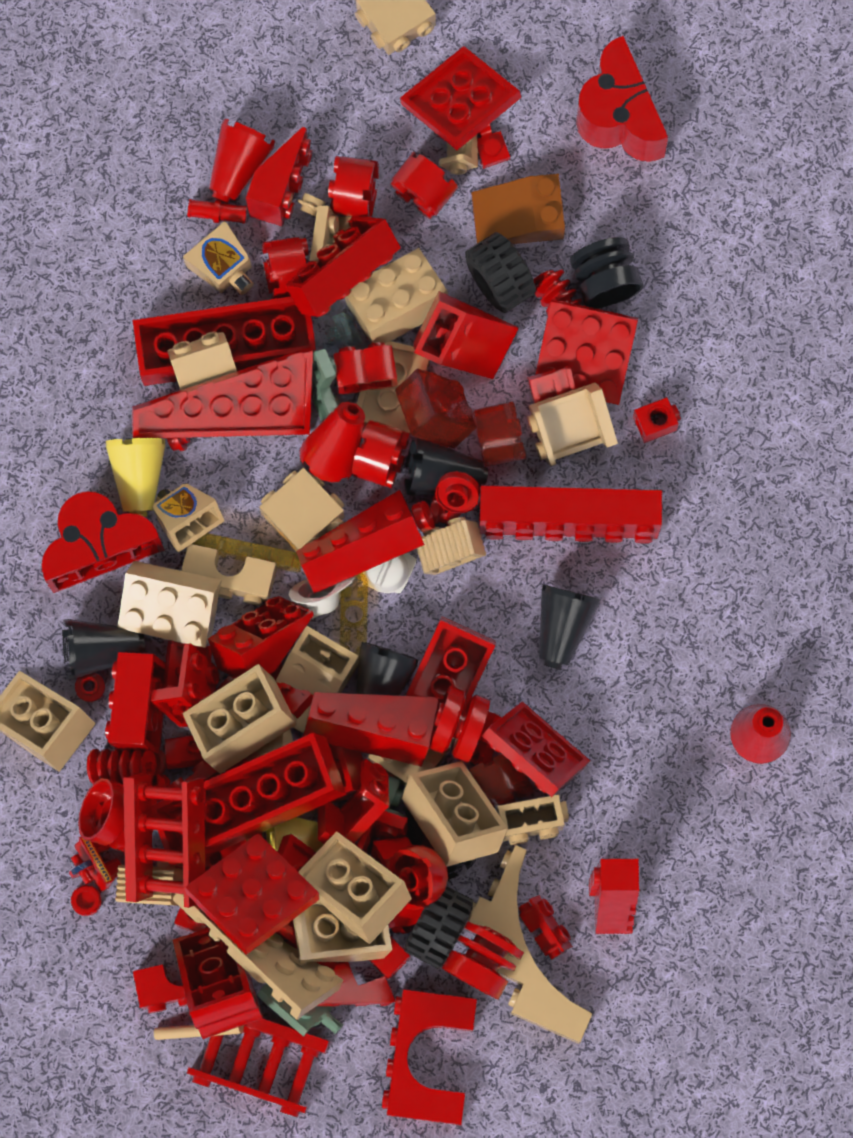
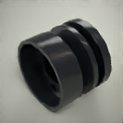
(606, 272)

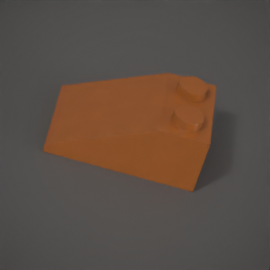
(521, 210)

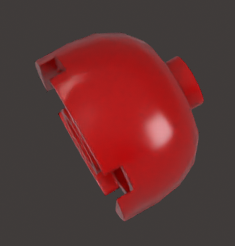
(422, 872)

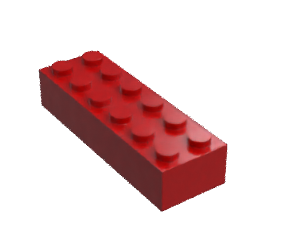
(252, 329)
(570, 513)
(261, 794)

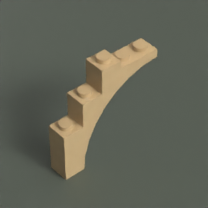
(538, 999)

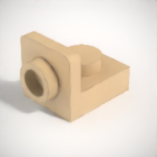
(461, 160)

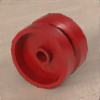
(459, 723)

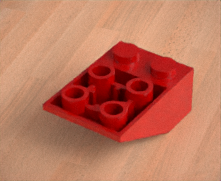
(278, 179)
(464, 337)
(259, 637)

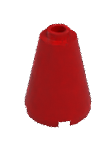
(236, 158)
(334, 443)
(760, 733)

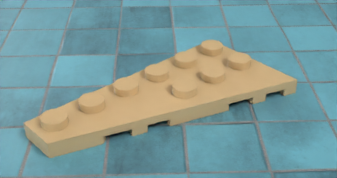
(278, 965)

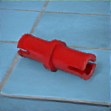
(217, 211)

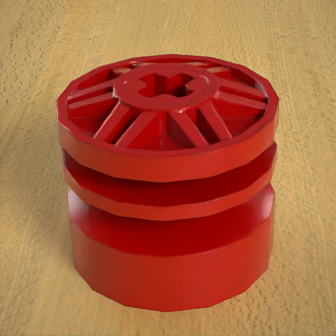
(103, 814)
(483, 960)

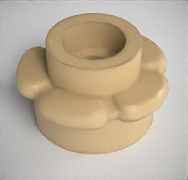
(310, 204)

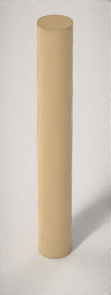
(186, 1031)

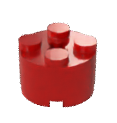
(424, 184)
(354, 186)
(284, 262)
(380, 454)

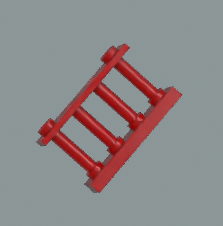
(138, 836)
(281, 1038)

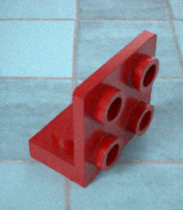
(196, 682)
(385, 827)

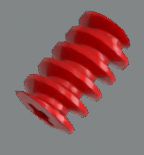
(550, 287)
(119, 764)

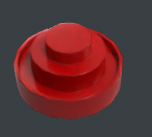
(457, 492)

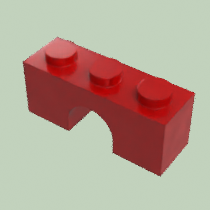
(156, 990)

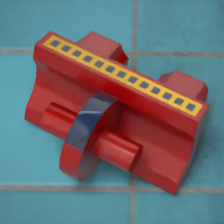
(91, 866)

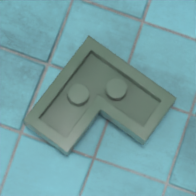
(323, 374)

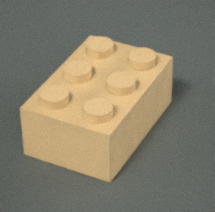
(395, 297)
(169, 603)
(239, 719)
(454, 813)

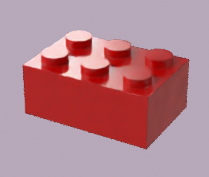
(134, 719)

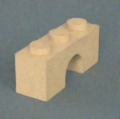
(252, 583)

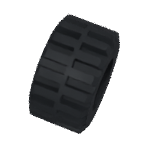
(500, 272)
(439, 928)

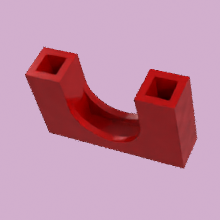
(417, 1014)

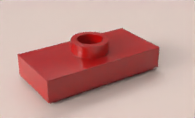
(182, 752)

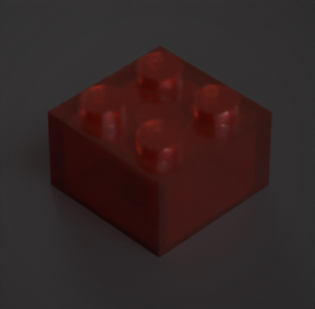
(435, 408)

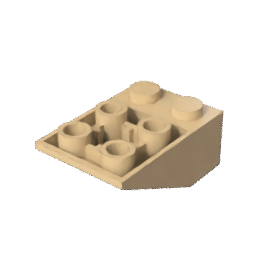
(317, 667)

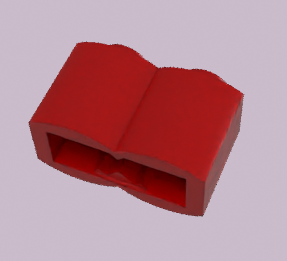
(365, 368)

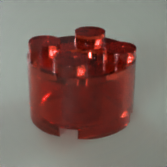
(499, 434)
(501, 781)

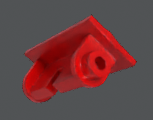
(541, 916)

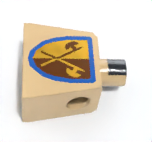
(220, 261)
(186, 514)

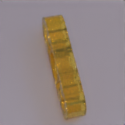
(361, 592)

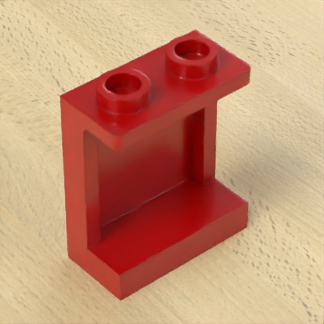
(360, 809)

